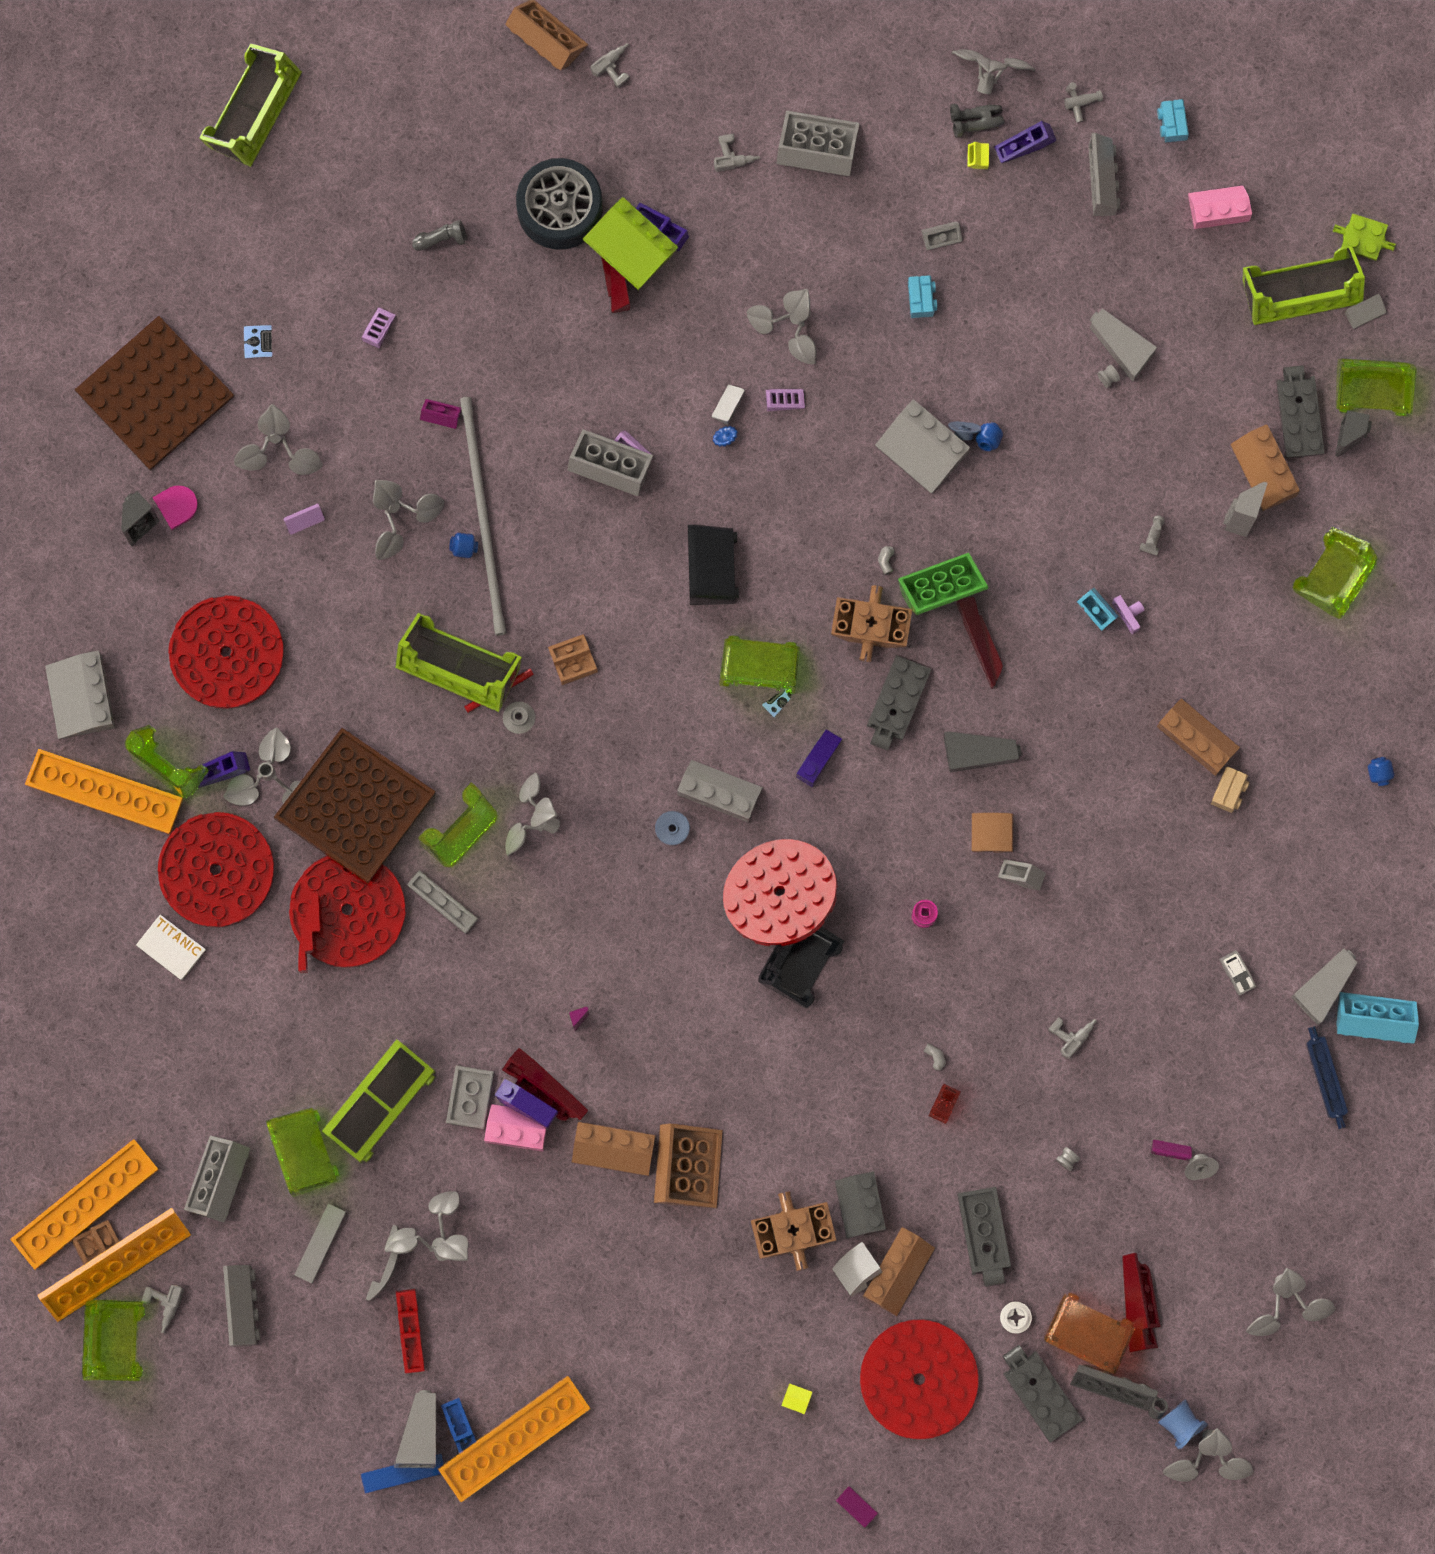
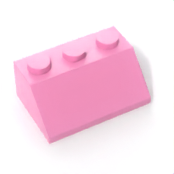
(1220, 207)
(513, 1129)

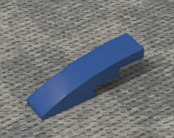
(458, 1424)
(391, 1476)

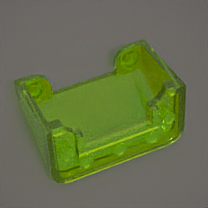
(1375, 385)
(1337, 573)
(759, 664)
(141, 749)
(464, 832)
(301, 1151)
(111, 1340)

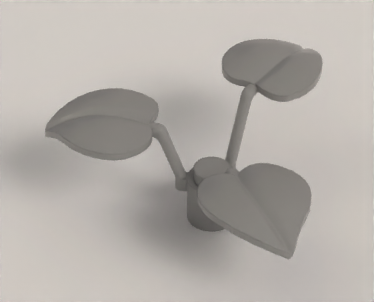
(987, 79)
(798, 306)
(274, 425)
(387, 497)
(273, 748)
(542, 818)
(453, 1248)
(1285, 1286)
(1214, 1444)

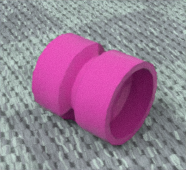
(924, 913)

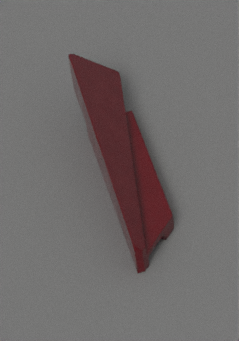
(616, 288)
(980, 639)
(543, 1086)
(1140, 1303)

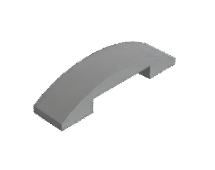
(376, 1288)

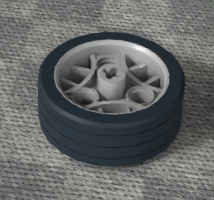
(558, 203)

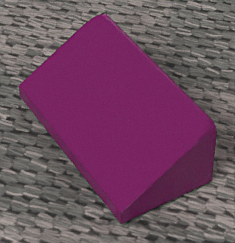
(440, 413)
(578, 1016)
(1171, 1150)
(856, 1507)

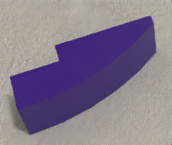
(674, 232)

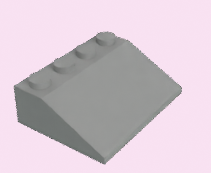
(817, 143)
(922, 446)
(80, 695)

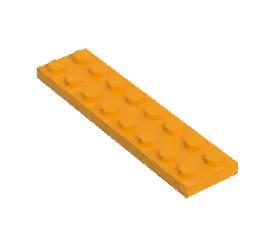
(104, 791)
(84, 1204)
(114, 1265)
(514, 1439)

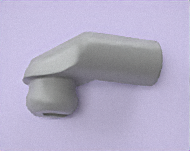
(883, 559)
(938, 1056)

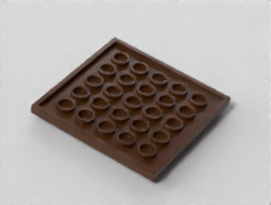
(154, 393)
(354, 805)

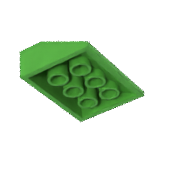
(941, 584)

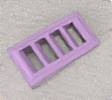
(378, 341)
(784, 392)

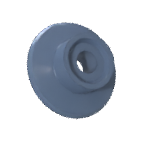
(964, 429)
(674, 819)

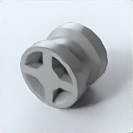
(1108, 376)
(1068, 1159)

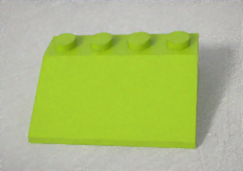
(630, 243)

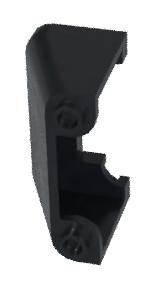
(711, 565)
(796, 966)

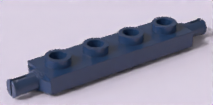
(1326, 1077)

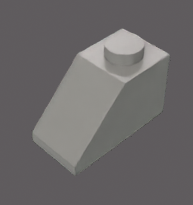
(1022, 874)

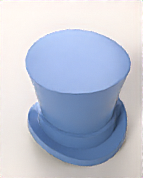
(1182, 1424)

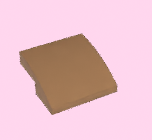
(572, 659)
(992, 832)
(95, 1241)

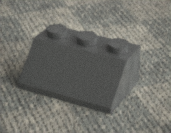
(137, 517)
(860, 1205)

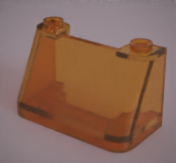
(1089, 1333)

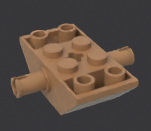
(853, 619)
(813, 1225)

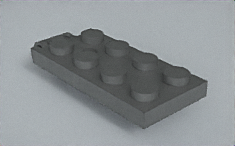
(1299, 420)
(899, 693)
(983, 1227)
(1119, 1389)
(1045, 1399)

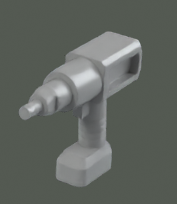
(606, 63)
(729, 160)
(1073, 1041)
(170, 1302)

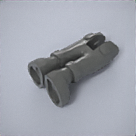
(983, 112)
(425, 240)

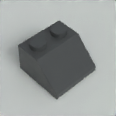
(1353, 429)

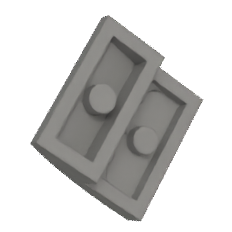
(856, 1269)

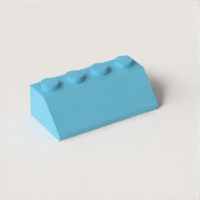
(1377, 1017)

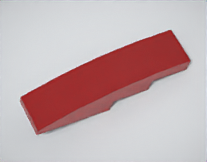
(311, 926)
(410, 1331)

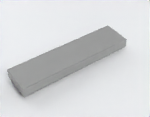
(442, 902)
(320, 1243)

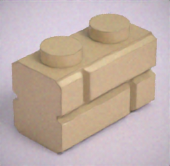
(1229, 790)

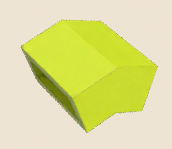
(978, 155)
(796, 1398)

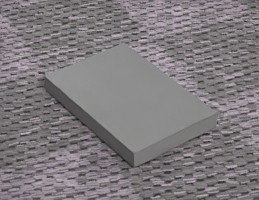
(470, 1097)

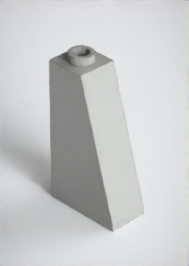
(1123, 343)
(1324, 987)
(419, 1437)

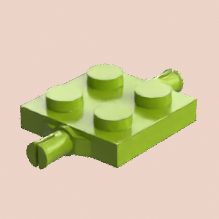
(1364, 236)

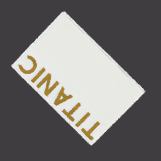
(171, 947)

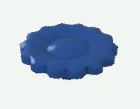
(725, 436)

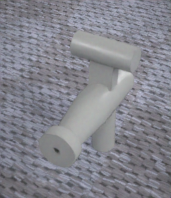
(1081, 100)
(1153, 536)

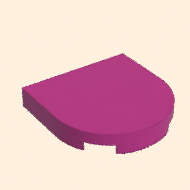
(177, 505)

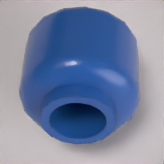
(989, 436)
(463, 545)
(1381, 771)

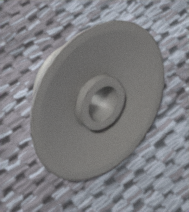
(522, 725)
(1201, 1167)

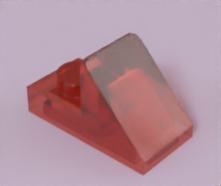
(944, 1103)

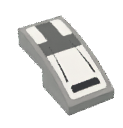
(1237, 972)

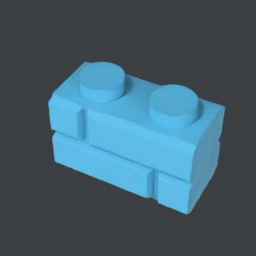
(1174, 121)
(921, 296)
(1097, 609)

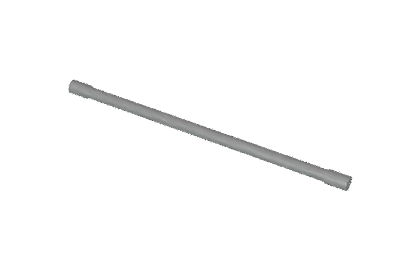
(498, 619)

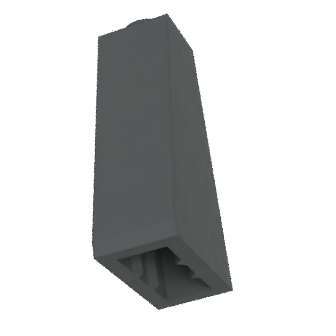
(978, 751)

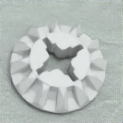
(1022, 1324)

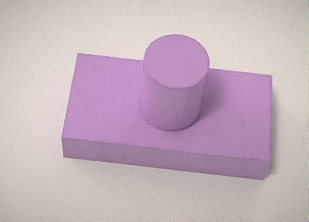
(1128, 613)

